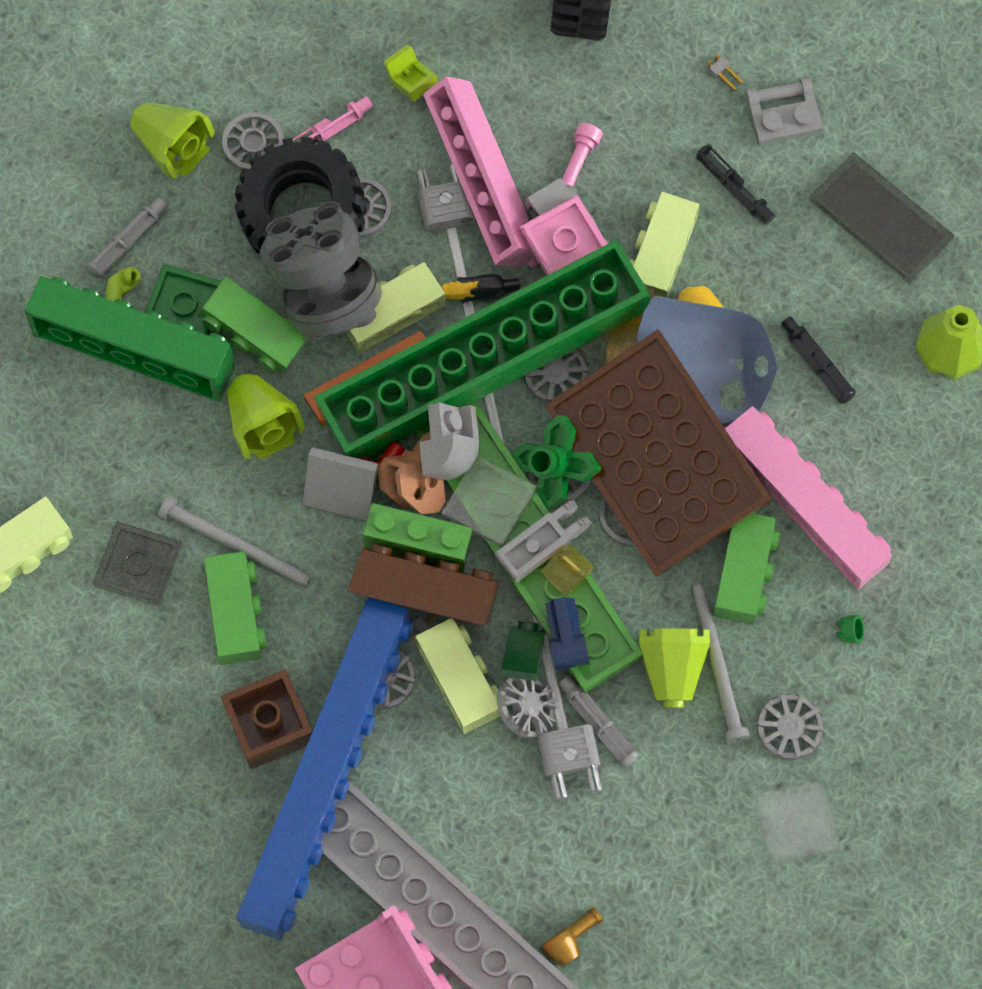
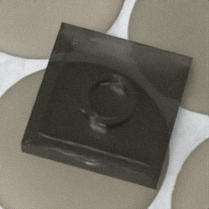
(137, 563)

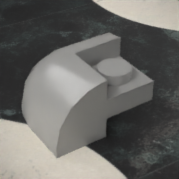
(452, 441)

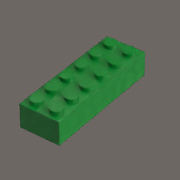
(130, 337)

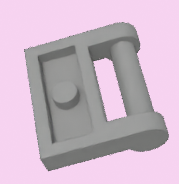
(788, 120)

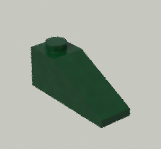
(523, 651)

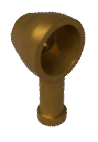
(564, 945)

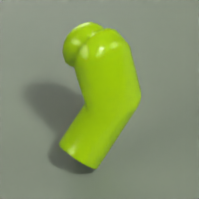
(122, 283)

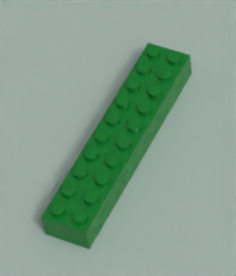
(484, 351)

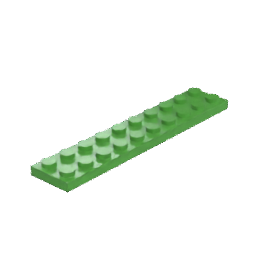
(606, 636)

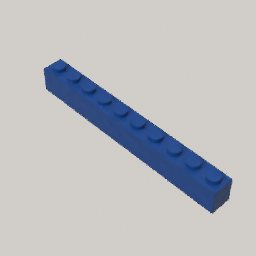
(324, 769)

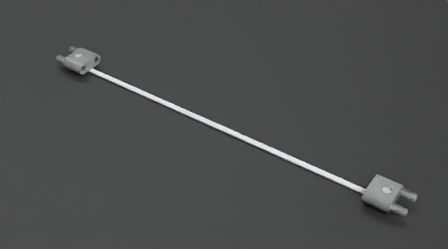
(566, 749)

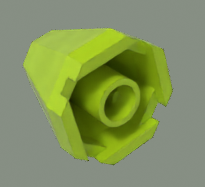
(172, 132)
(951, 342)
(263, 414)
(673, 662)

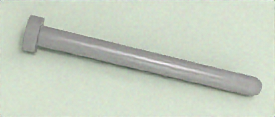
(170, 509)
(735, 732)

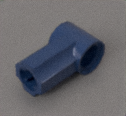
(567, 642)

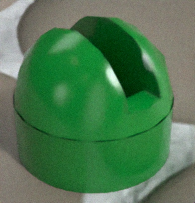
(851, 629)

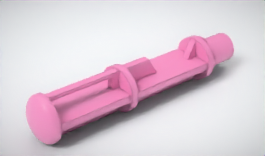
(327, 128)

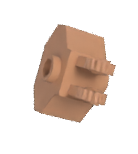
(413, 489)

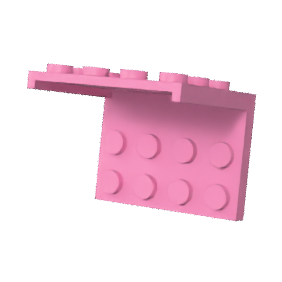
(375, 958)

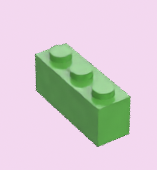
(251, 326)
(418, 534)
(746, 569)
(234, 607)

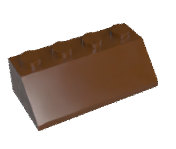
(424, 585)

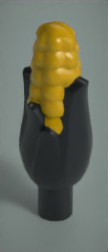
(480, 288)

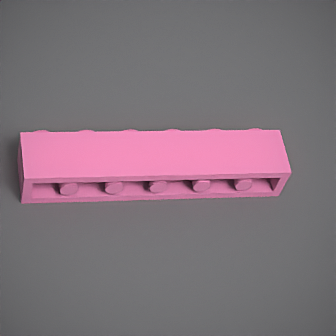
(480, 169)
(808, 499)

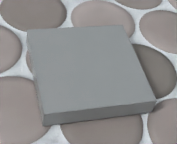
(339, 484)

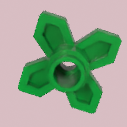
(556, 462)

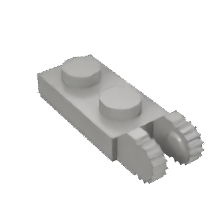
(540, 542)

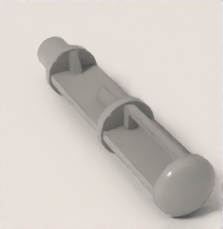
(126, 238)
(600, 722)

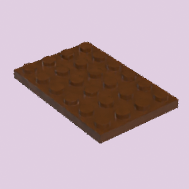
(660, 453)

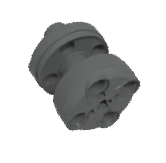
(321, 271)

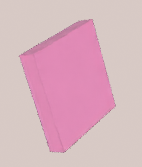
(562, 235)

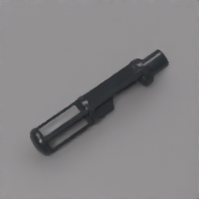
(735, 184)
(818, 361)

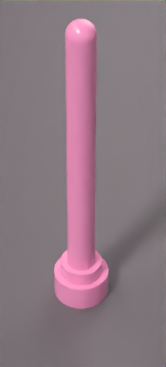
(586, 138)

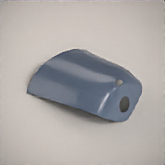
(708, 346)

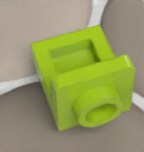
(409, 74)

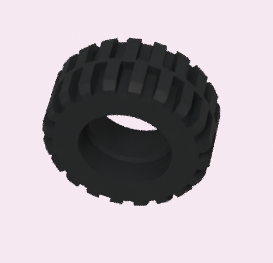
(580, 18)
(289, 166)

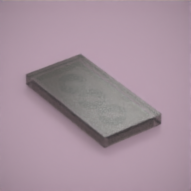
(881, 217)

